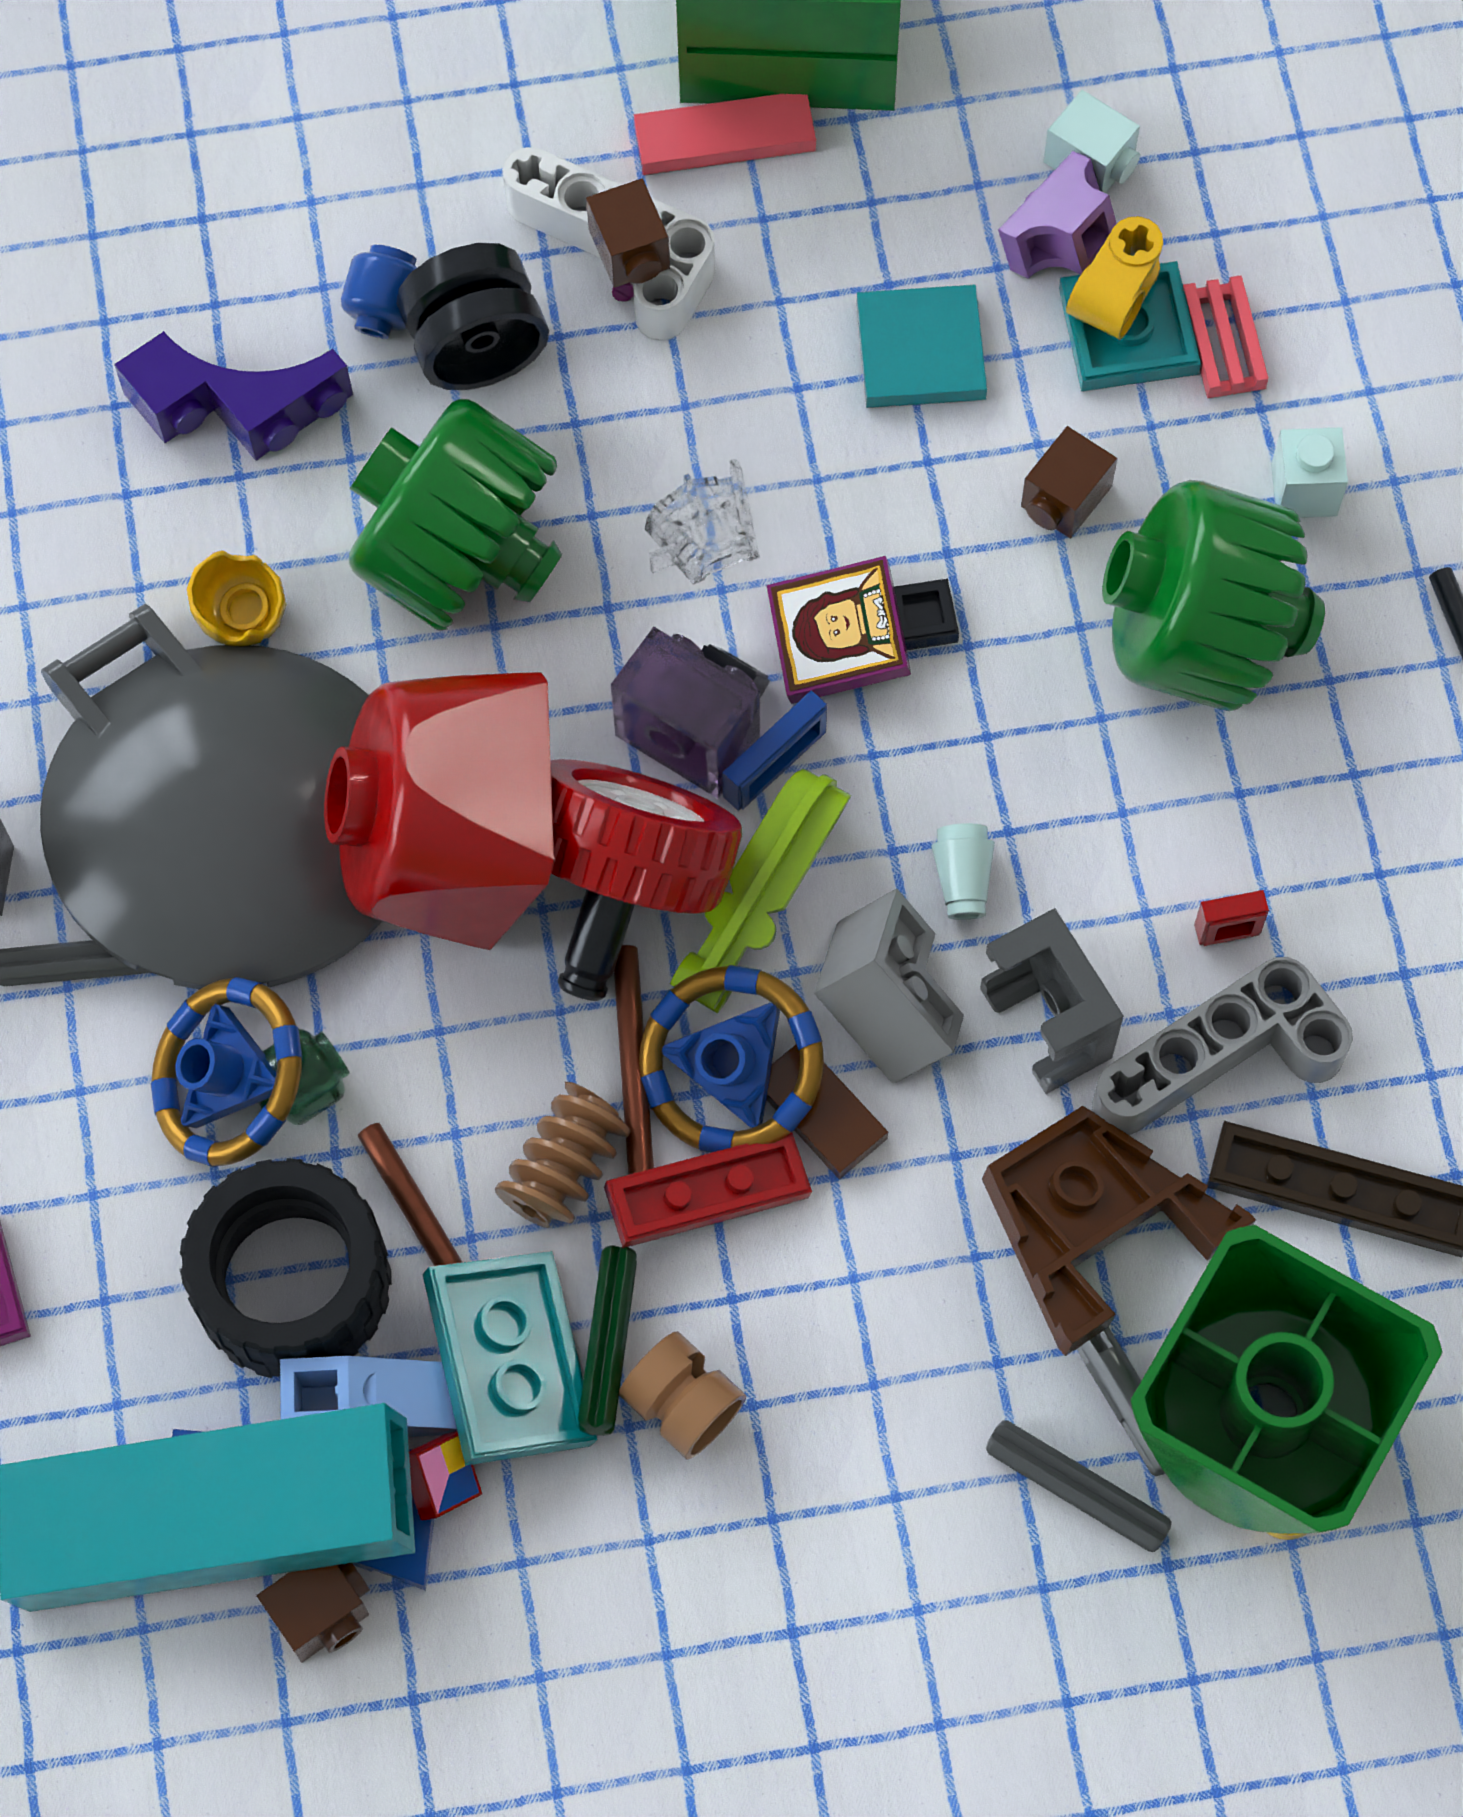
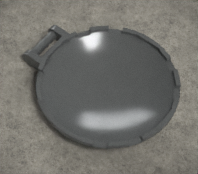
(196, 808)

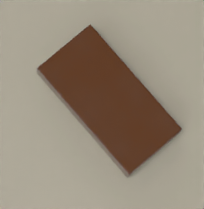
(837, 1125)

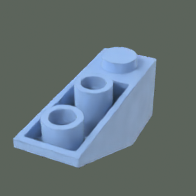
(344, 1382)

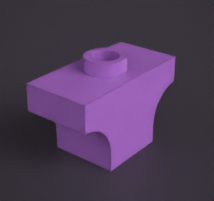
(1059, 221)

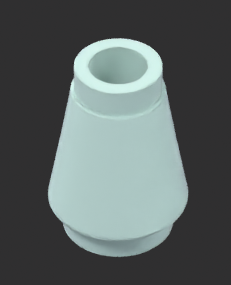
(964, 868)

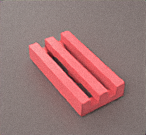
(1215, 295)

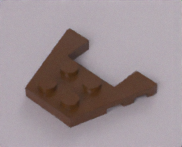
(1078, 1193)

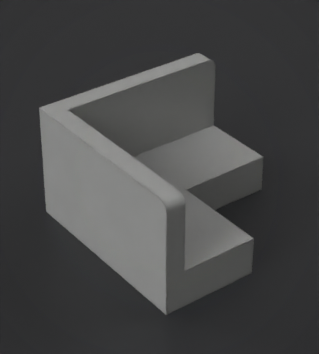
(882, 992)

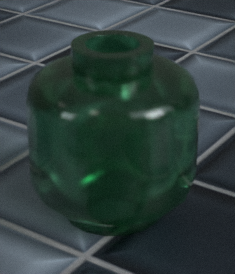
(320, 1077)

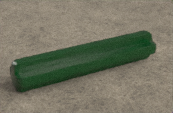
(607, 1341)

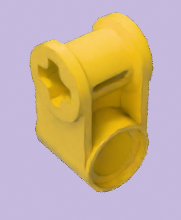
(1118, 277)

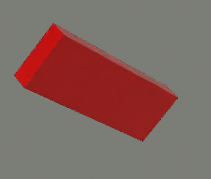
(706, 1190)

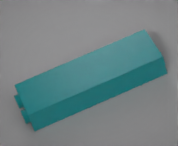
(206, 1508)

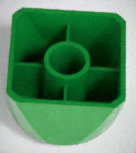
(1318, 1336)

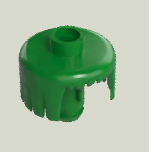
(453, 514)
(1207, 593)

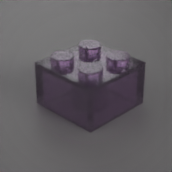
(685, 709)

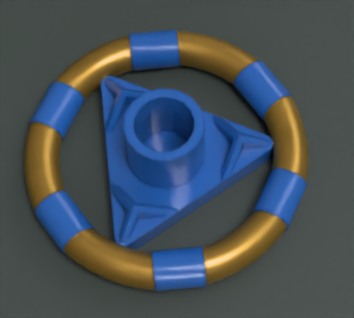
(731, 1058)
(225, 1071)

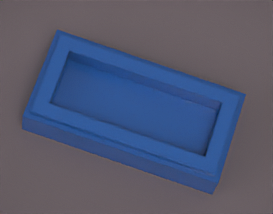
(775, 751)

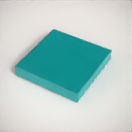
(921, 346)
(1154, 348)

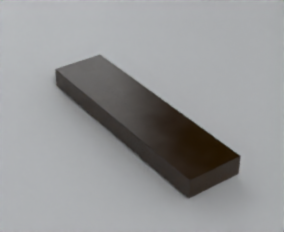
(1339, 1188)

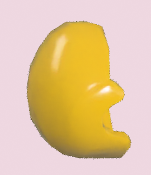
(236, 598)

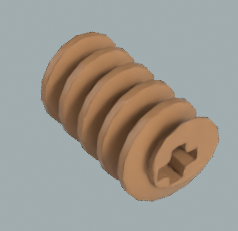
(561, 1156)

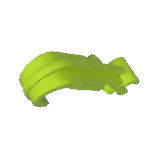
(767, 875)

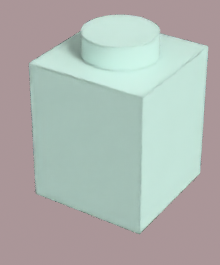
(1097, 133)
(1310, 471)

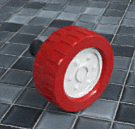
(631, 846)

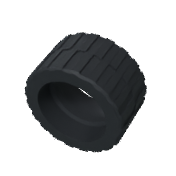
(259, 1197)

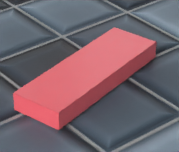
(724, 132)

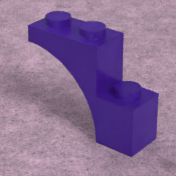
(260, 408)

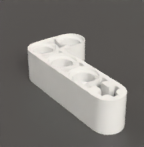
(547, 189)

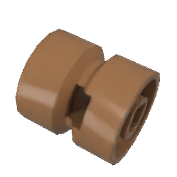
(680, 1393)

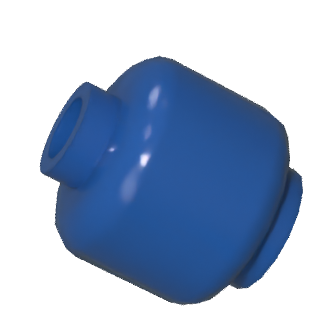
(373, 289)

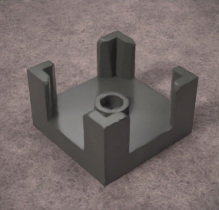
(1049, 961)

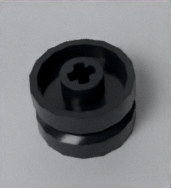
(472, 316)

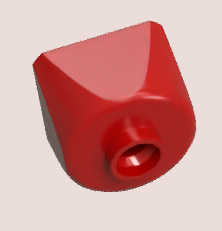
(446, 804)

